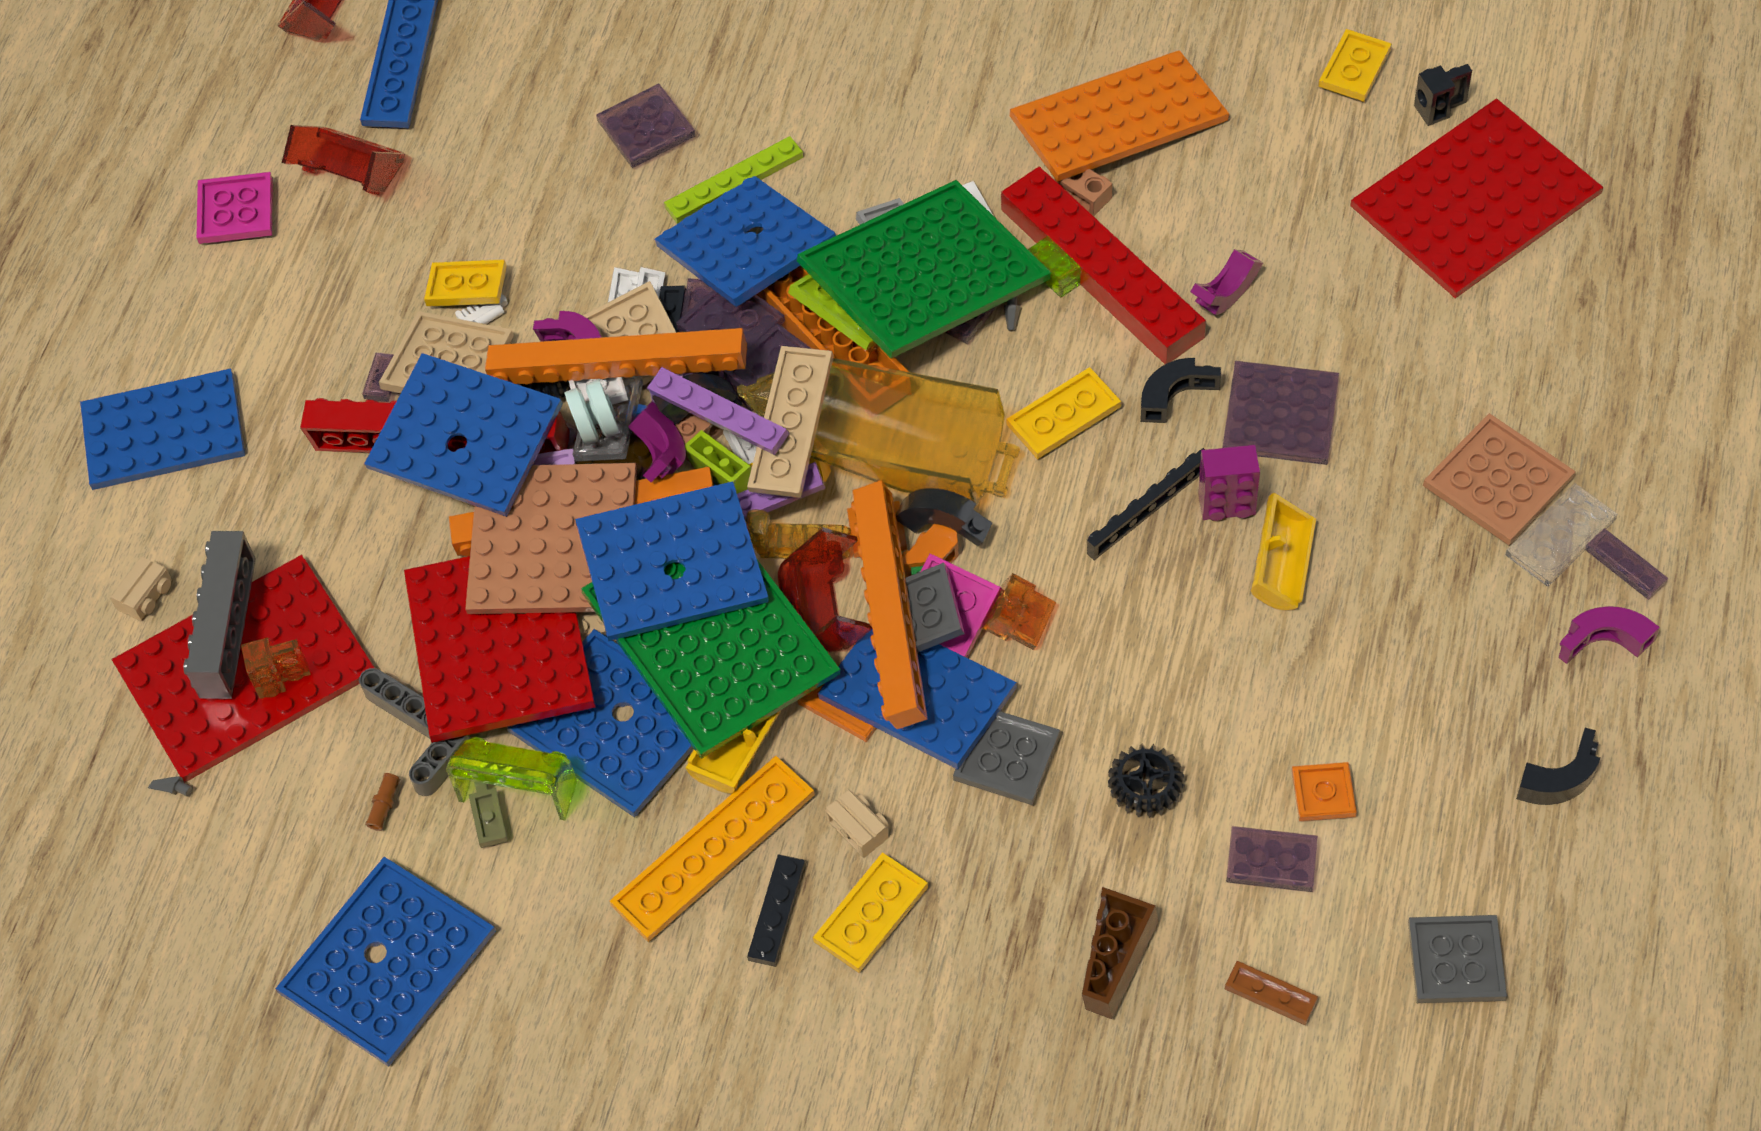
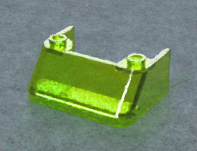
(513, 768)

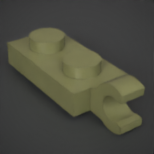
(487, 815)

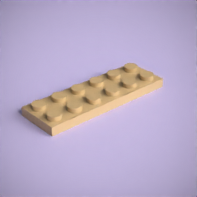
(795, 405)

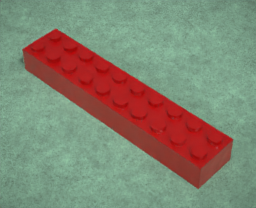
(1106, 265)
(356, 426)

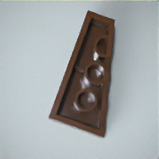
(1117, 947)

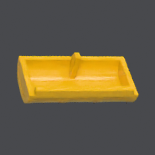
(1283, 554)
(727, 765)

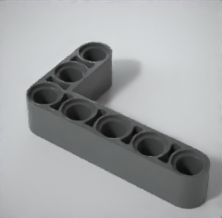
(402, 709)

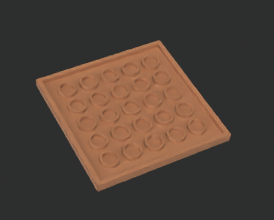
(535, 553)

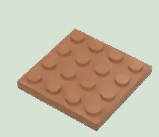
(1499, 479)

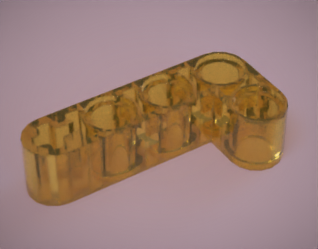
(781, 540)

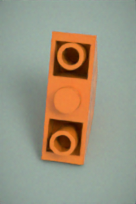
(936, 541)

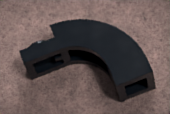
(1171, 380)
(708, 381)
(943, 508)
(1561, 784)

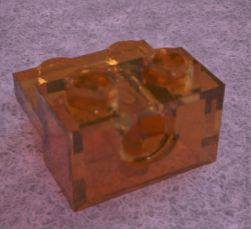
(1005, 616)
(273, 665)

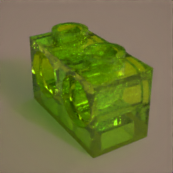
(1063, 269)

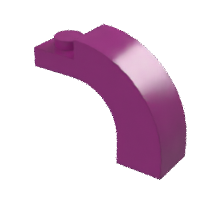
(1229, 283)
(566, 327)
(661, 439)
(1609, 624)

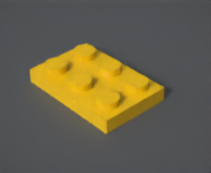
(1355, 65)
(465, 283)

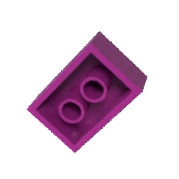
(1228, 482)

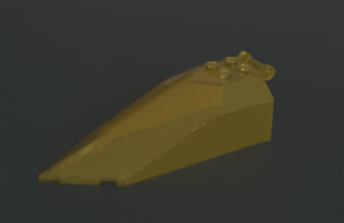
(907, 429)

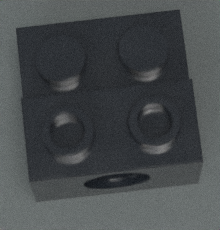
(1441, 91)

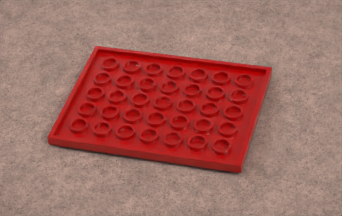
(1476, 197)
(490, 667)
(207, 731)

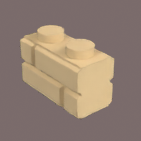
(141, 589)
(857, 823)

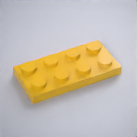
(1063, 413)
(870, 912)

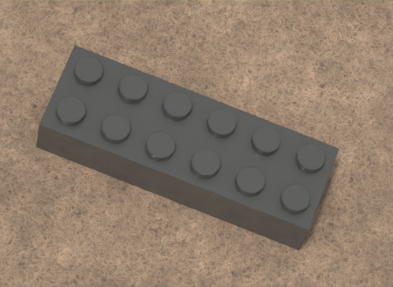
(220, 615)

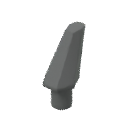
(1011, 313)
(171, 785)

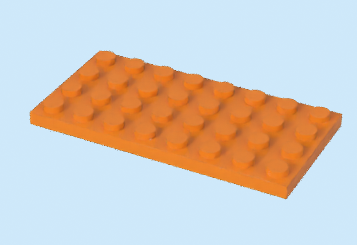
(1118, 115)

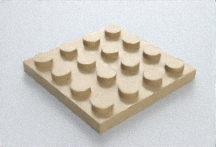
(632, 314)
(443, 338)

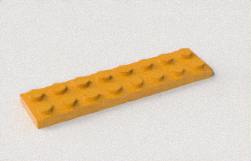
(711, 848)

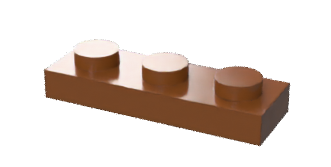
(1271, 993)

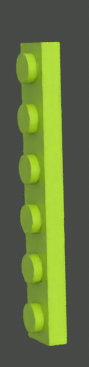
(759, 165)

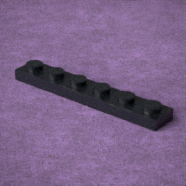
(1142, 508)

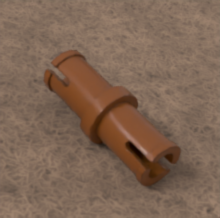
(382, 801)

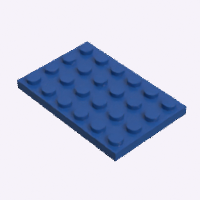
(161, 429)
(957, 695)

